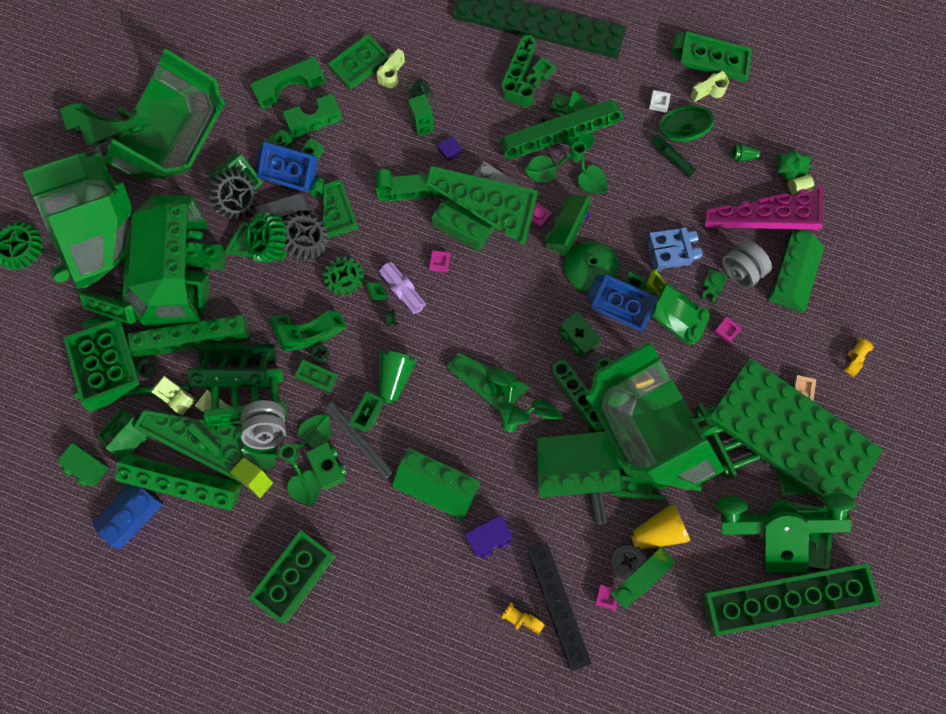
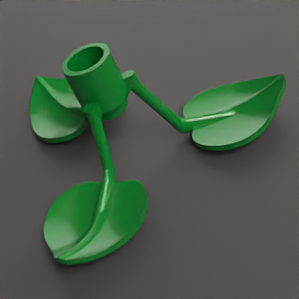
(590, 181)
(511, 414)
(306, 486)

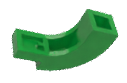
(312, 333)
(643, 577)

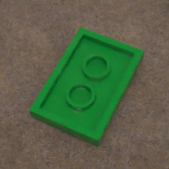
(358, 61)

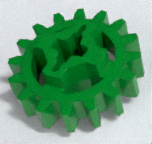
(344, 284)

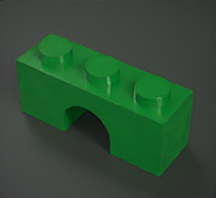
(301, 123)

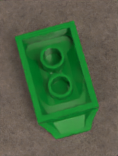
(680, 315)

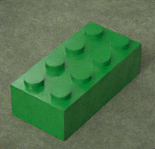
(292, 577)

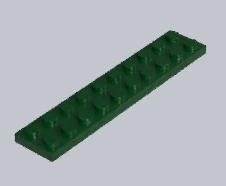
(544, 24)

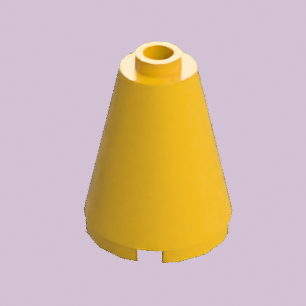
(661, 530)

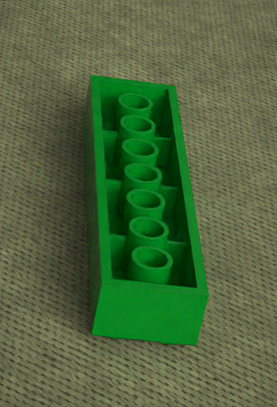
(790, 599)

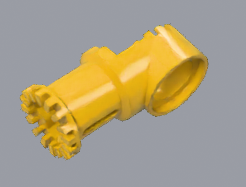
(858, 356)
(517, 618)

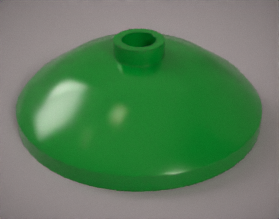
(686, 123)
(581, 272)

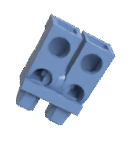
(673, 248)

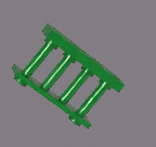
(231, 415)
(721, 449)

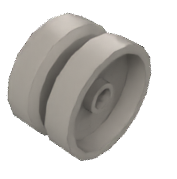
(746, 264)
(263, 424)

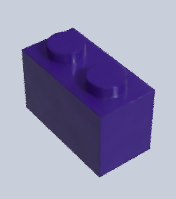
(489, 537)

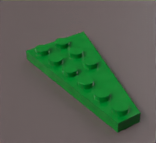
(174, 433)

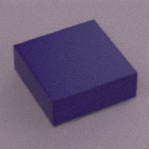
(449, 148)

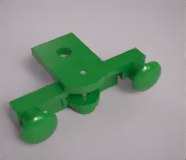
(786, 528)

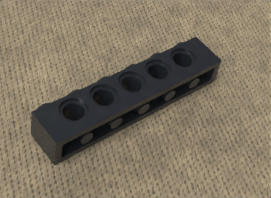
(559, 607)

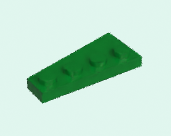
(475, 377)

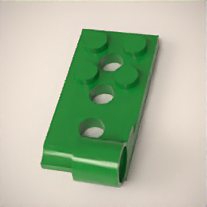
(686, 43)

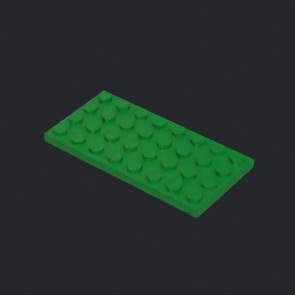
(794, 433)

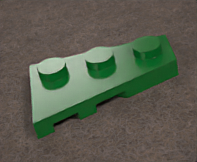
(337, 210)

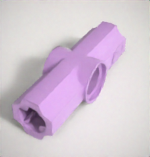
(402, 288)

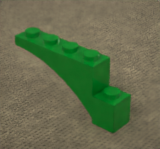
(97, 128)

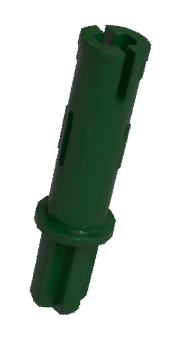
(678, 160)

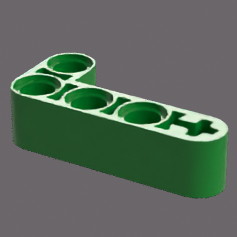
(520, 68)
(402, 187)

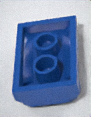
(286, 166)
(622, 301)

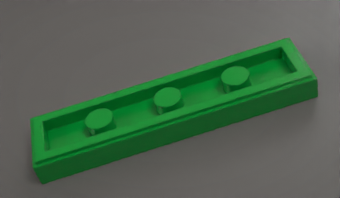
(107, 306)

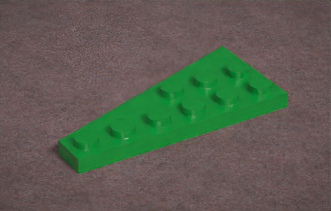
(497, 203)

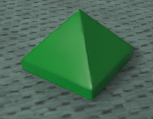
(376, 291)

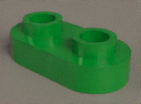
(275, 139)

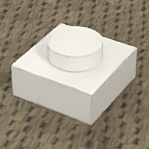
(659, 101)

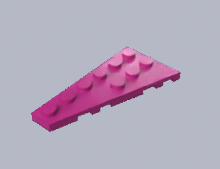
(772, 212)

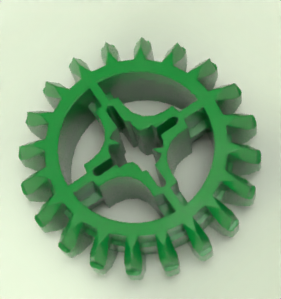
(265, 237)
(21, 251)

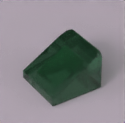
(420, 88)

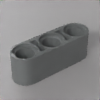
(286, 206)

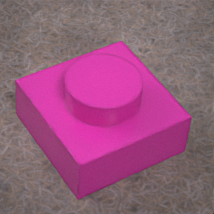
(540, 216)
(440, 261)
(727, 330)
(605, 599)

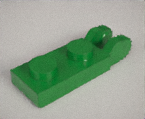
(639, 489)

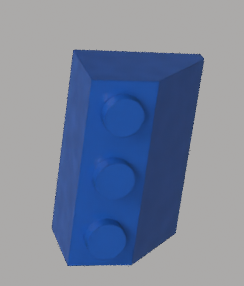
(126, 515)

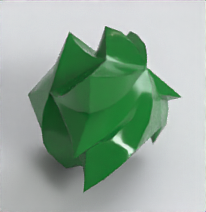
(793, 164)

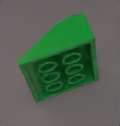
(101, 364)
(577, 465)

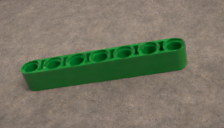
(561, 129)
(574, 395)

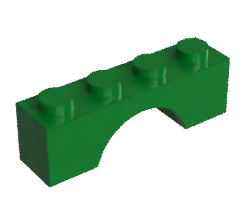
(305, 73)

